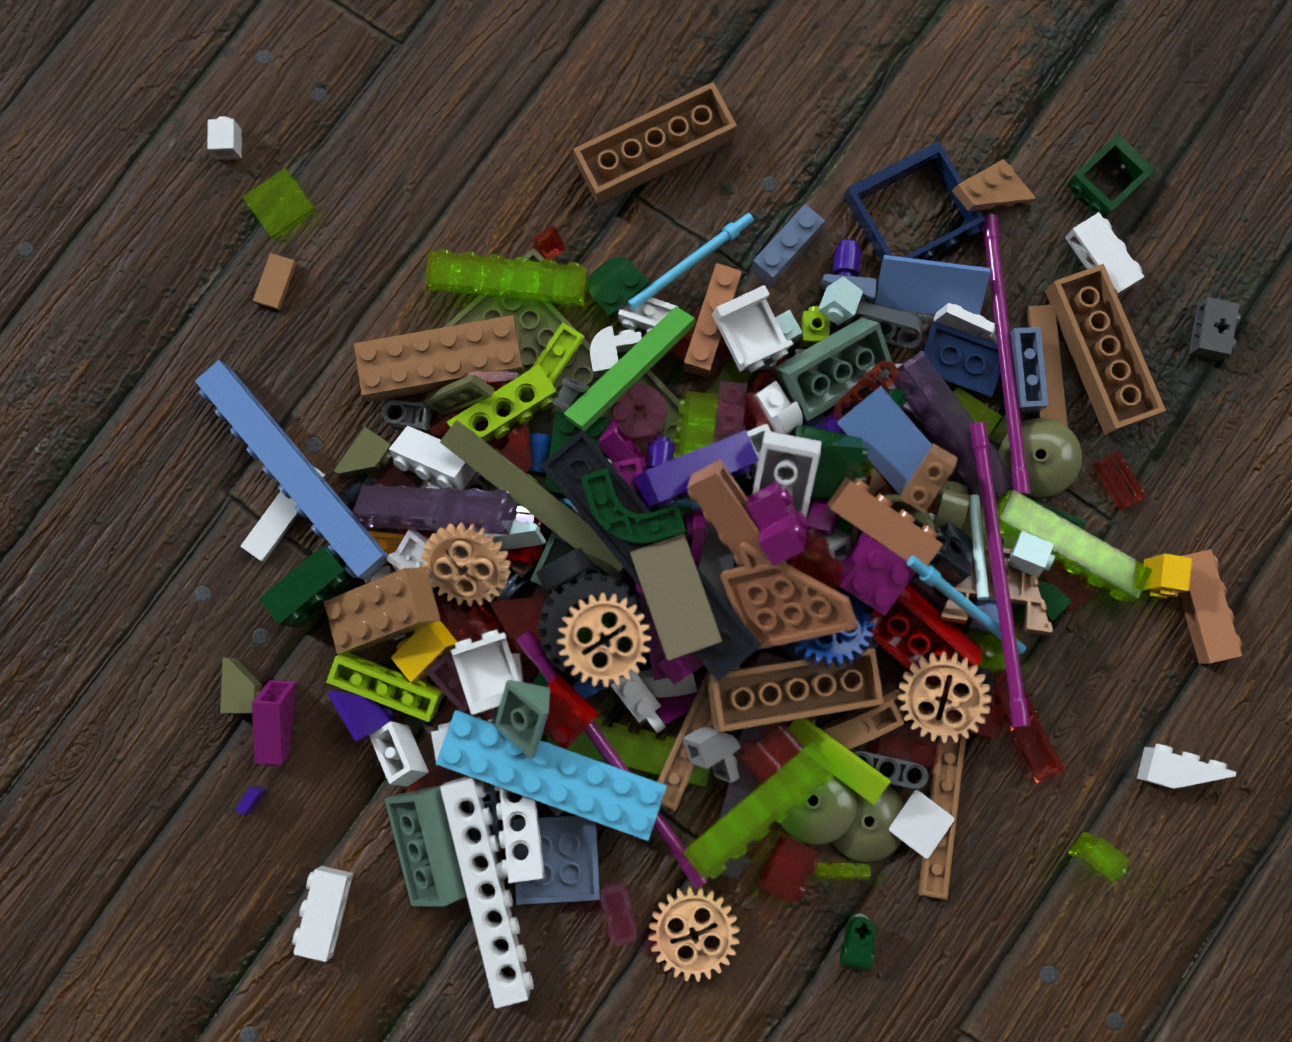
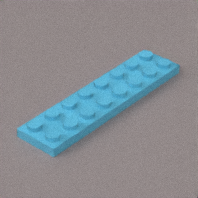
(552, 776)

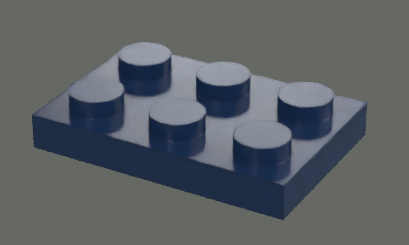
(963, 359)

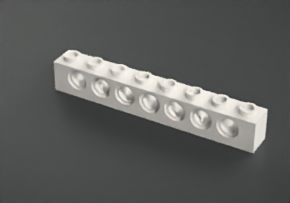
(532, 866)
(503, 988)

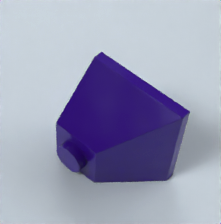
(360, 713)

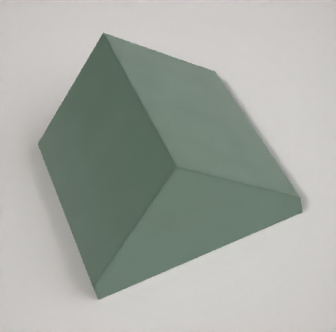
(523, 714)

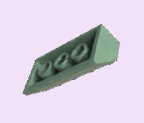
(833, 367)
(426, 847)

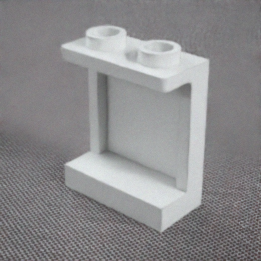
(751, 330)
(484, 669)

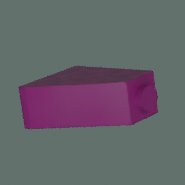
(273, 722)

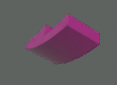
(822, 517)

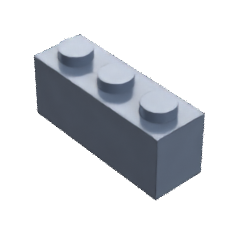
(787, 245)
(1029, 369)

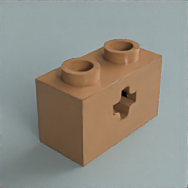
(928, 478)

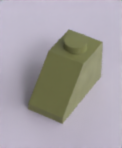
(366, 454)
(237, 687)

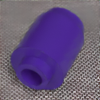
(847, 258)
(659, 451)

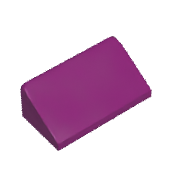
(619, 446)
(677, 705)

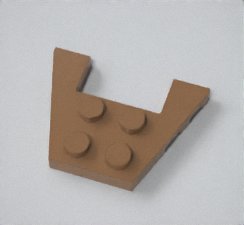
(1022, 590)

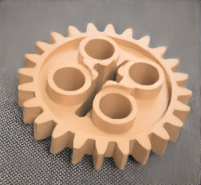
(466, 564)
(617, 662)
(969, 703)
(703, 958)

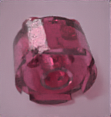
(640, 399)

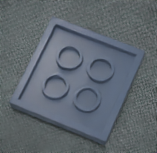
(568, 861)

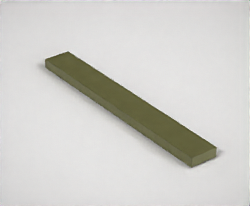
(529, 495)

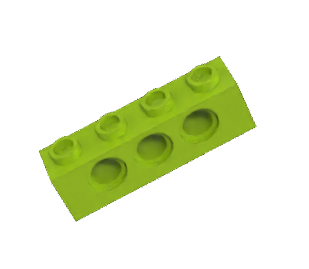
(509, 395)
(385, 686)

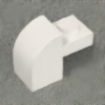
(606, 346)
(778, 409)

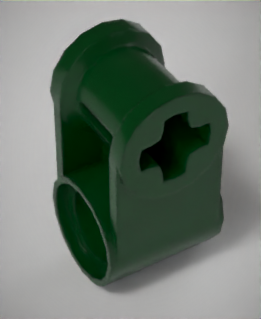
(858, 947)

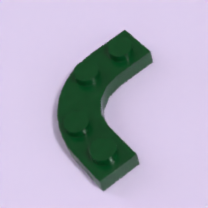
(625, 524)

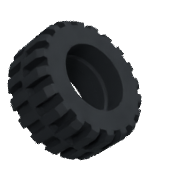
(567, 596)

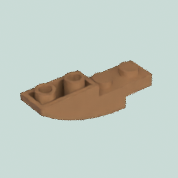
(867, 723)

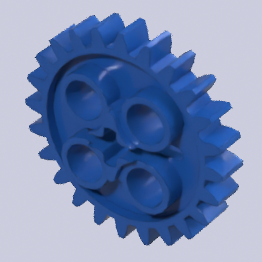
(850, 644)

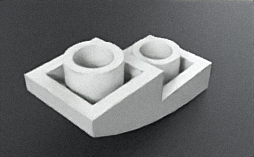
(665, 687)

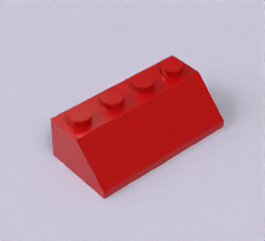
(915, 631)

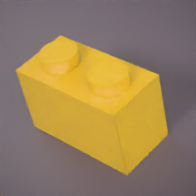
(1168, 575)
(423, 650)

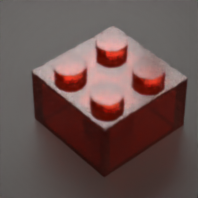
(788, 868)

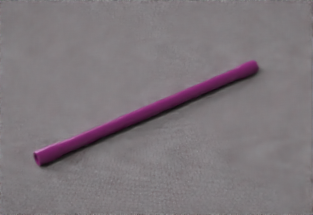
(1019, 473)
(536, 654)
(1017, 701)

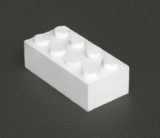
(791, 463)

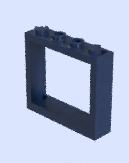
(931, 154)

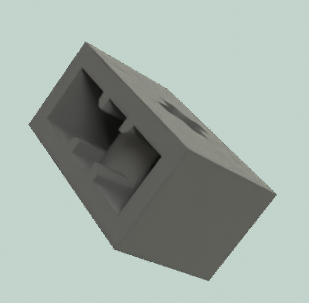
(1214, 329)

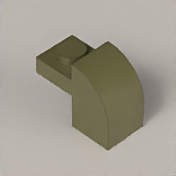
(951, 505)

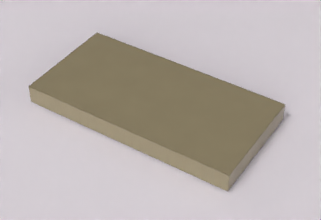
(676, 597)

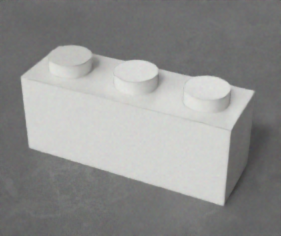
(1098, 245)
(430, 459)
(322, 913)

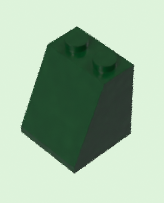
(839, 458)

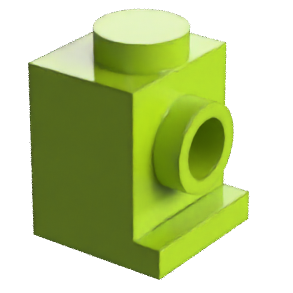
(811, 334)

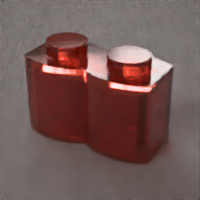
(770, 751)

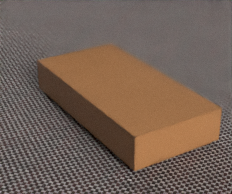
(274, 281)

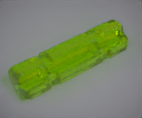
(843, 871)

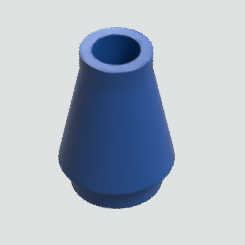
(540, 450)

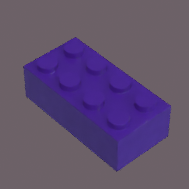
(666, 481)

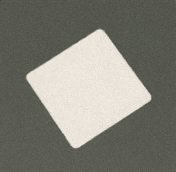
(921, 824)

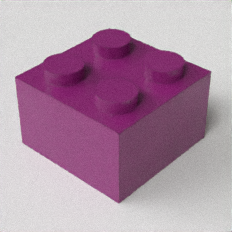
(874, 573)

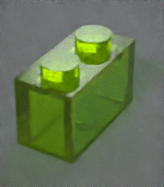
(1099, 857)

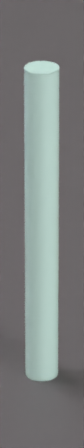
(978, 548)

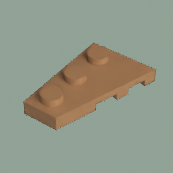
(993, 187)

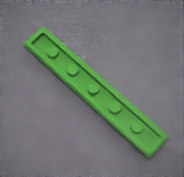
(630, 368)

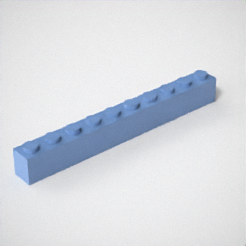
(292, 470)

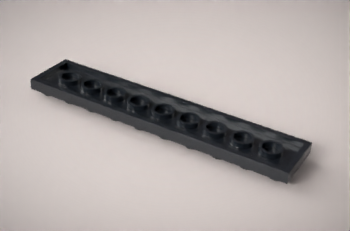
(583, 457)

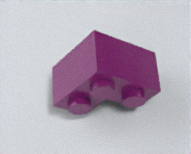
(779, 523)

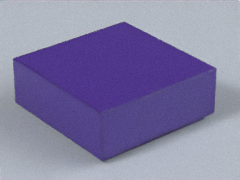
(251, 800)

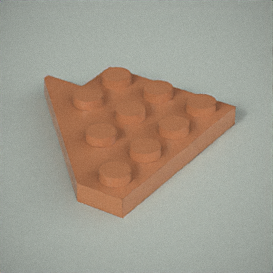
(783, 602)

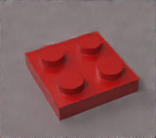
(567, 713)

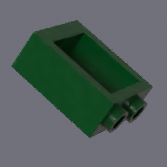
(1127, 160)

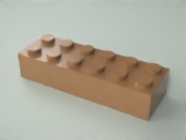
(655, 143)
(1104, 349)
(436, 357)
(792, 691)

